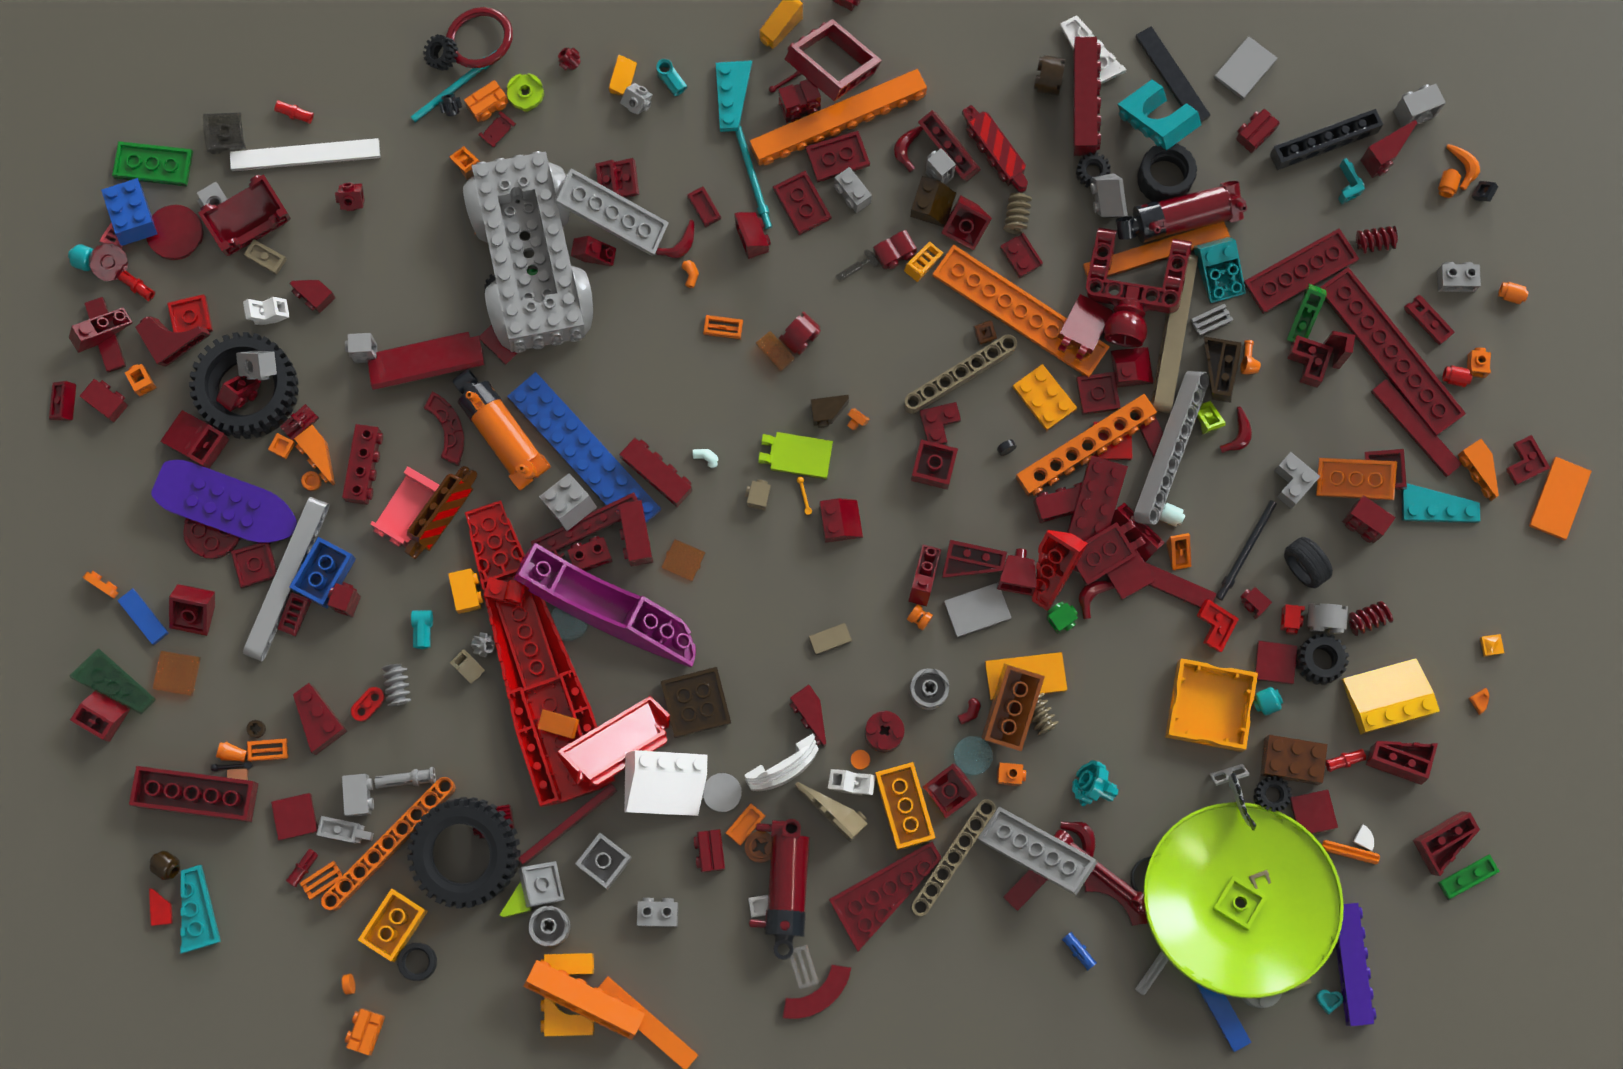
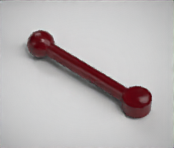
(772, 89)

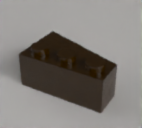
(1222, 366)

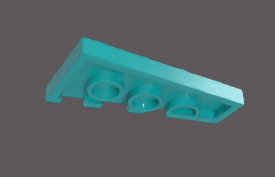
(732, 88)
(1435, 506)

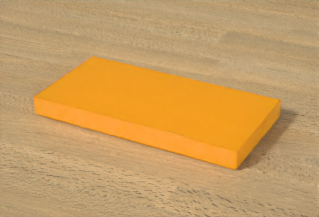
(1047, 665)

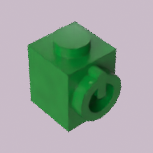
(1062, 617)

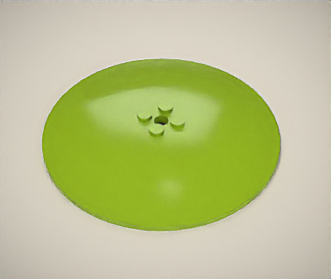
(1285, 924)

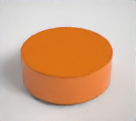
(311, 481)
(860, 759)
(348, 984)

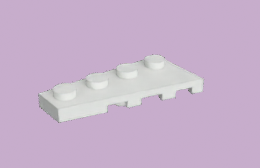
(1109, 65)

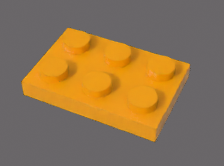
(1044, 397)

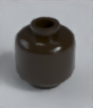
(164, 865)

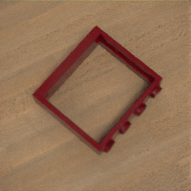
(820, 77)

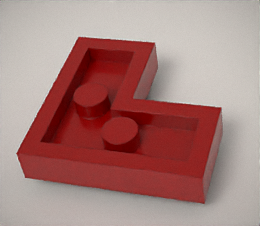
(1221, 624)

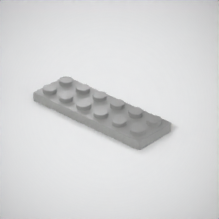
(611, 212)
(1037, 850)

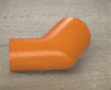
(692, 272)

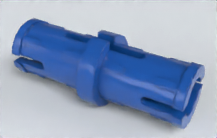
(1079, 951)

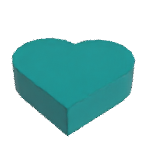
(1329, 1000)

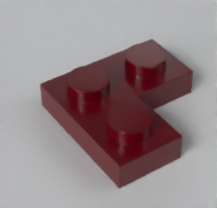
(935, 418)
(1532, 461)

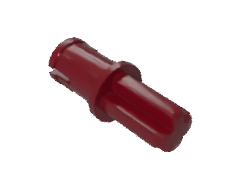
(302, 868)

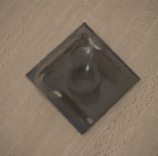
(223, 132)

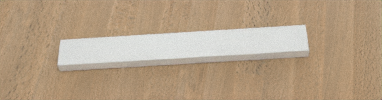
(305, 154)

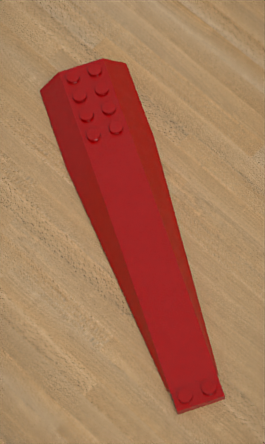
(531, 661)

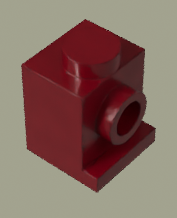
(1255, 601)

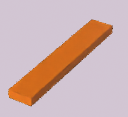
(653, 1028)

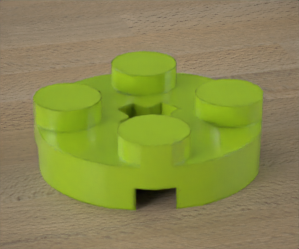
(529, 101)

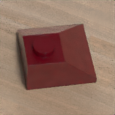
(966, 223)
(1132, 367)

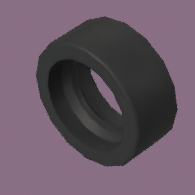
(401, 962)

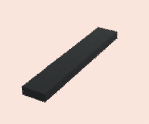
(1170, 71)

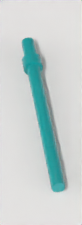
(451, 89)
(762, 209)

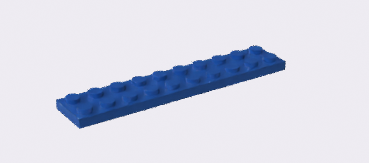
(577, 444)

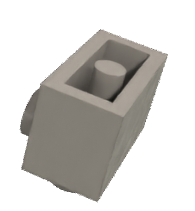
(852, 189)
(1458, 277)
(357, 795)
(657, 913)

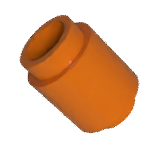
(1449, 183)
(1513, 292)

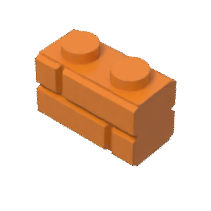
(486, 101)
(365, 1031)

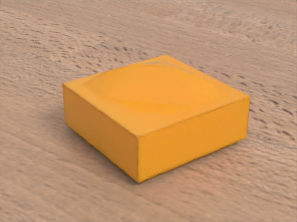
(1492, 645)

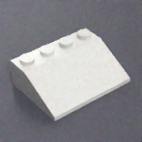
(664, 782)

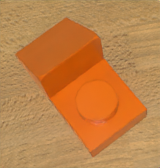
(464, 160)

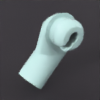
(706, 454)

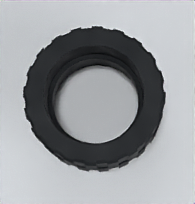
(1179, 156)

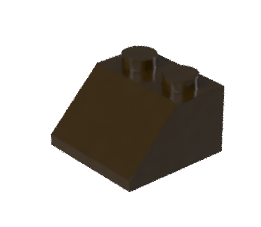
(933, 202)

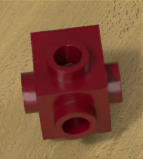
(350, 196)

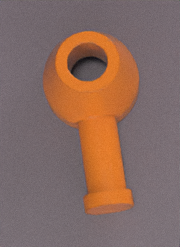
(1249, 364)

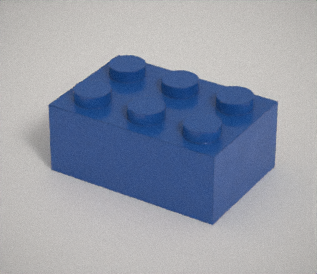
(129, 212)
(321, 571)

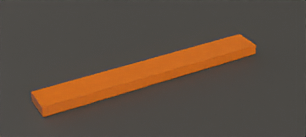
(1160, 249)

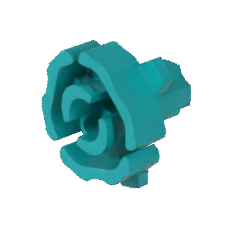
(1093, 784)

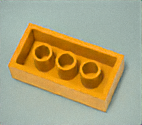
(904, 806)

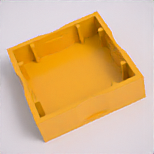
(1211, 705)

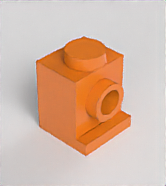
(1477, 368)
(143, 386)

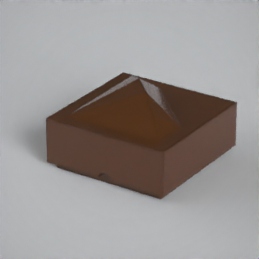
(985, 332)

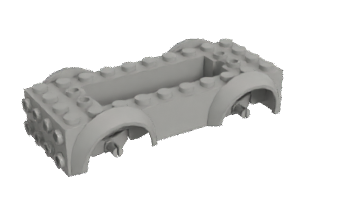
(526, 308)

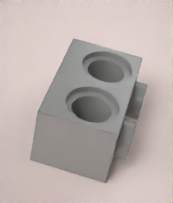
(361, 347)

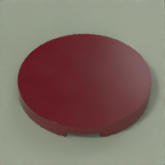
(177, 232)
(208, 541)

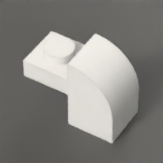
(266, 312)
(851, 783)

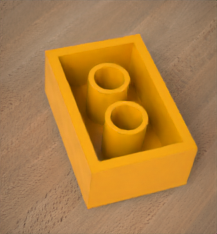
(392, 925)

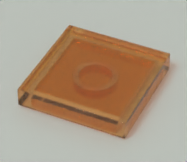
(176, 673)

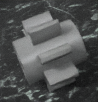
(483, 644)

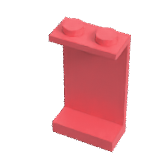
(404, 507)

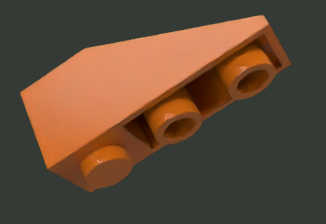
(317, 449)
(1481, 467)

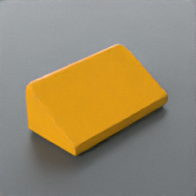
(622, 75)

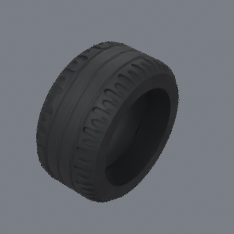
(1308, 562)

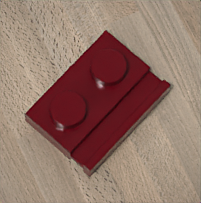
(1021, 255)

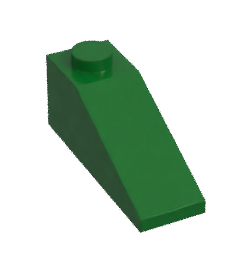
(1307, 312)

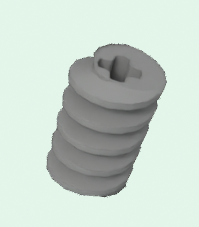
(396, 685)

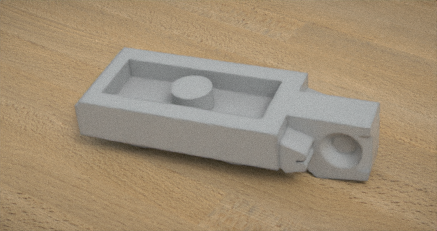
(343, 830)

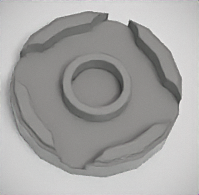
(722, 792)

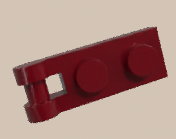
(1429, 320)

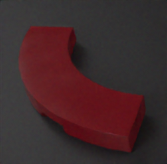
(451, 426)
(1096, 884)
(821, 998)

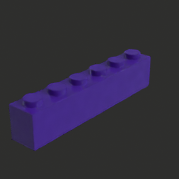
(1353, 969)

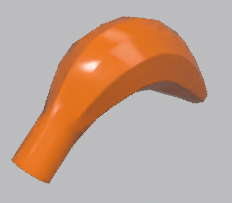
(1469, 161)

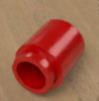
(1457, 376)

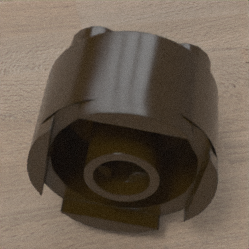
(1050, 75)

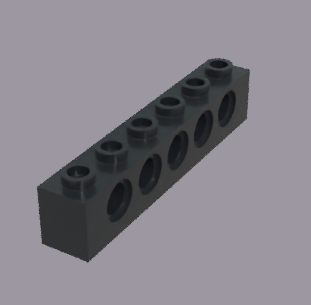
(1326, 139)

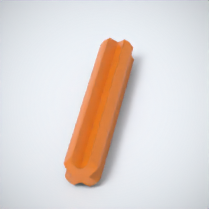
(1351, 852)

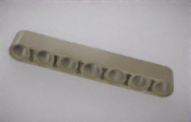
(964, 366)
(955, 848)

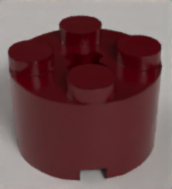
(799, 333)
(888, 721)

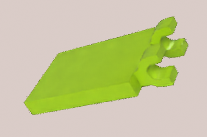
(797, 454)

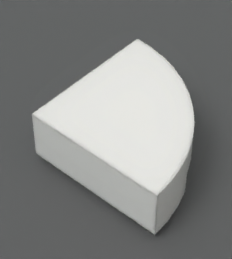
(1364, 838)

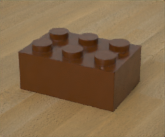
(1293, 759)

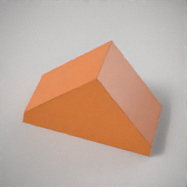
(1179, 551)

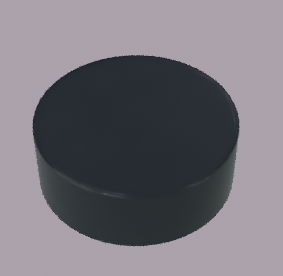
(1006, 447)

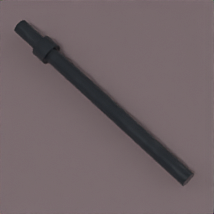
(1229, 580)

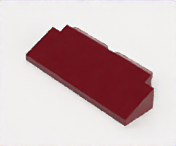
(425, 360)

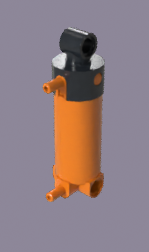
(500, 430)

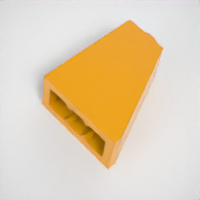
(781, 22)

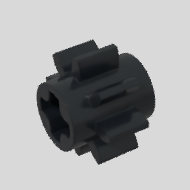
(450, 104)

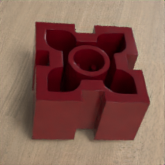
(799, 100)

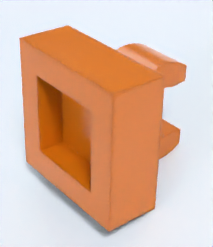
(857, 418)
(281, 446)

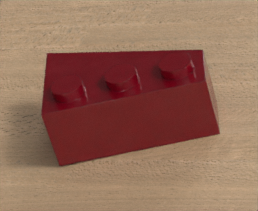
(634, 533)
(972, 559)
(317, 718)
(1404, 760)
(1445, 841)

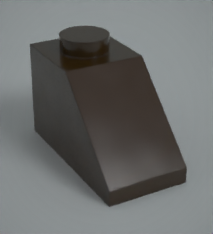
(827, 409)

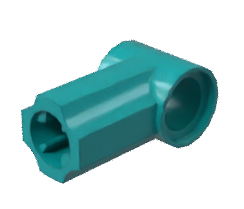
(670, 78)
(421, 623)

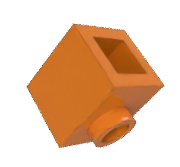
(1011, 774)

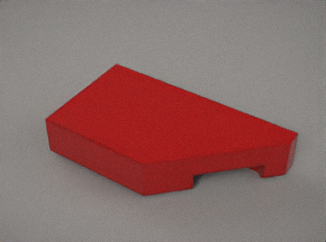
(159, 909)

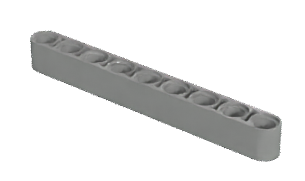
(1171, 447)
(279, 591)

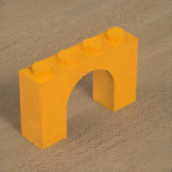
(555, 1021)

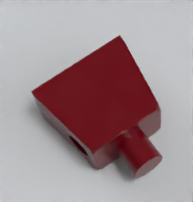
(1018, 574)

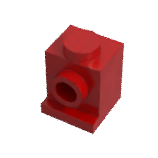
(1291, 618)

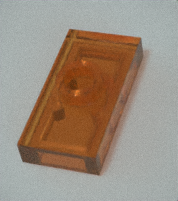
(775, 351)

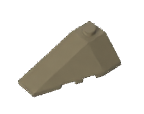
(841, 816)

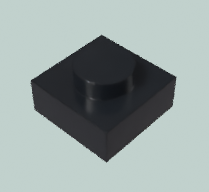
(1485, 191)

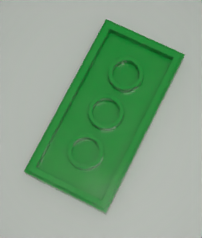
(152, 163)

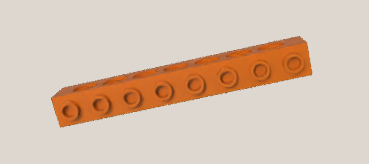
(1140, 405)

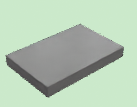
(1245, 67)
(977, 610)

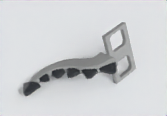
(1234, 784)

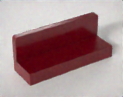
(1342, 347)
(1152, 541)

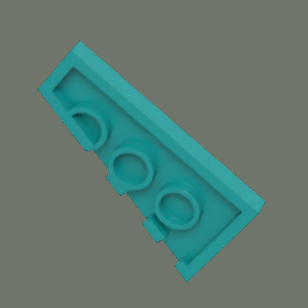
(198, 918)

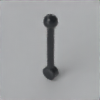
(248, 765)

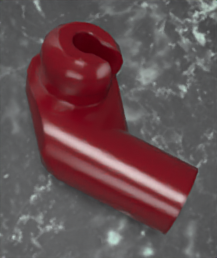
(972, 712)

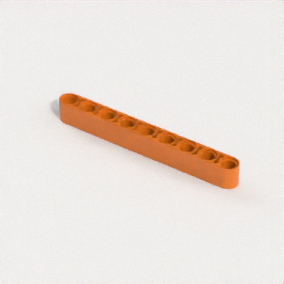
(379, 847)

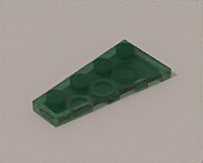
(110, 680)

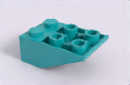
(1220, 269)

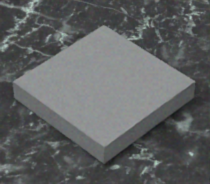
(541, 884)

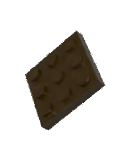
(695, 702)

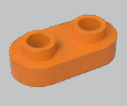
(95, 579)

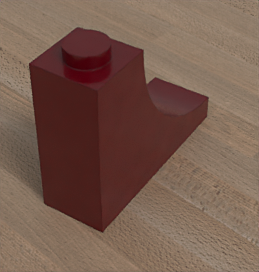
(168, 345)

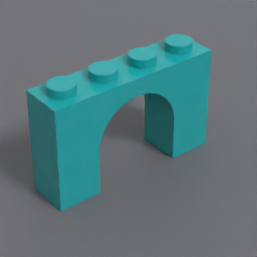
(1163, 131)

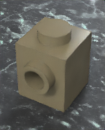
(758, 494)
(467, 666)

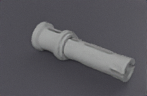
(414, 777)

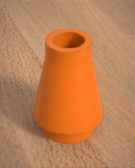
(229, 752)

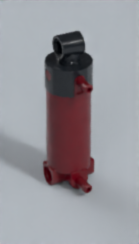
(1183, 213)
(786, 885)

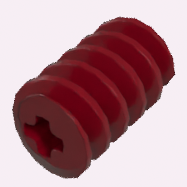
(1377, 238)
(1369, 615)

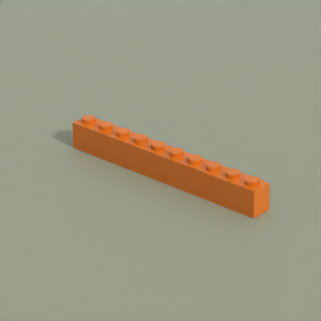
(838, 117)

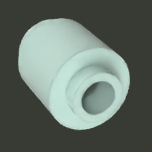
(1172, 515)

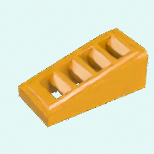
(914, 269)

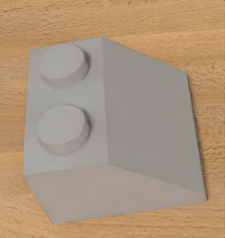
(1109, 196)

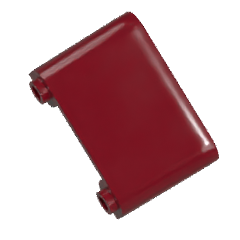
(245, 216)

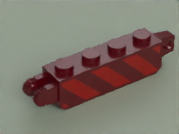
(996, 148)

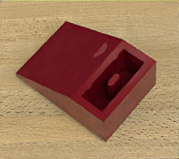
(195, 439)

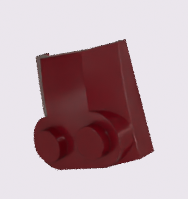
(950, 790)

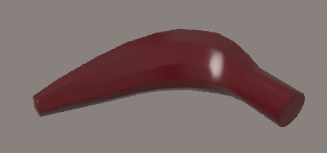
(902, 145)
(682, 247)
(1244, 433)
(1089, 592)
(1084, 832)

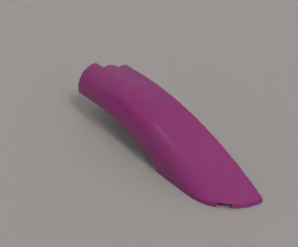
(606, 606)

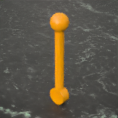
(808, 510)

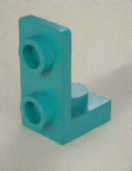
(1356, 184)

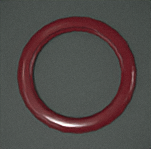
(498, 54)

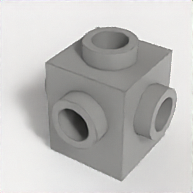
(636, 99)

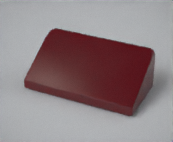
(62, 401)

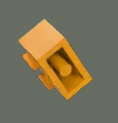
(465, 590)

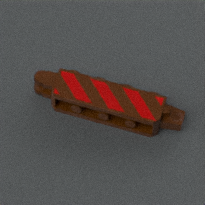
(439, 511)

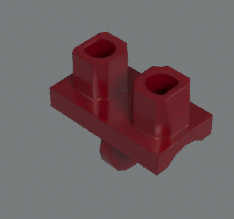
(299, 422)

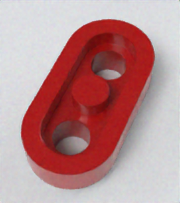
(366, 702)

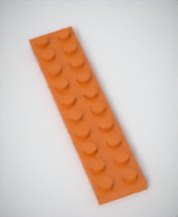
(1013, 307)

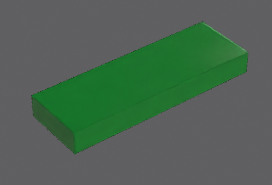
(1468, 877)

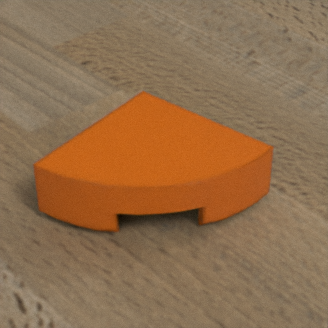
(1480, 700)

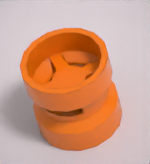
(916, 614)

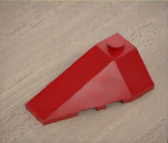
(1057, 559)

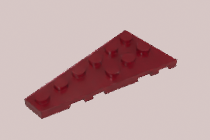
(873, 900)

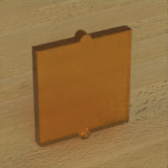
(683, 560)

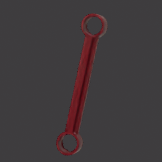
(1136, 898)

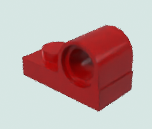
(507, 592)

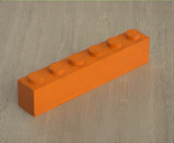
(583, 999)

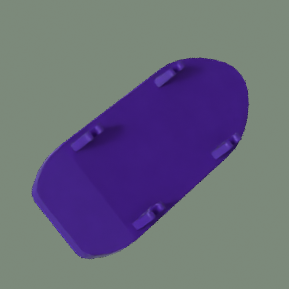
(223, 502)

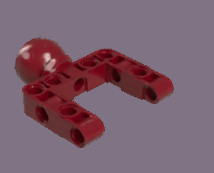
(1127, 324)

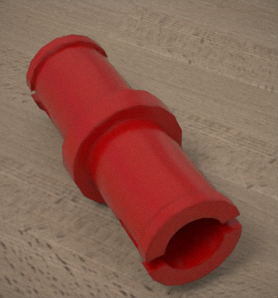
(294, 112)
(136, 285)
(1345, 760)

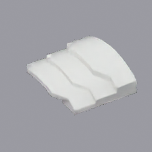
(785, 771)

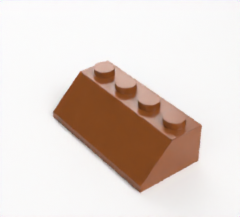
(1012, 707)

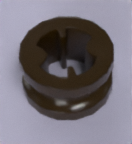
(252, 733)

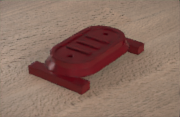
(497, 129)

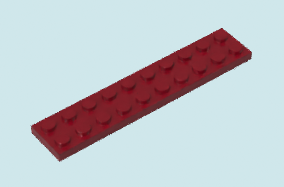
(1392, 351)

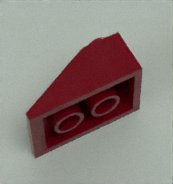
(1382, 153)

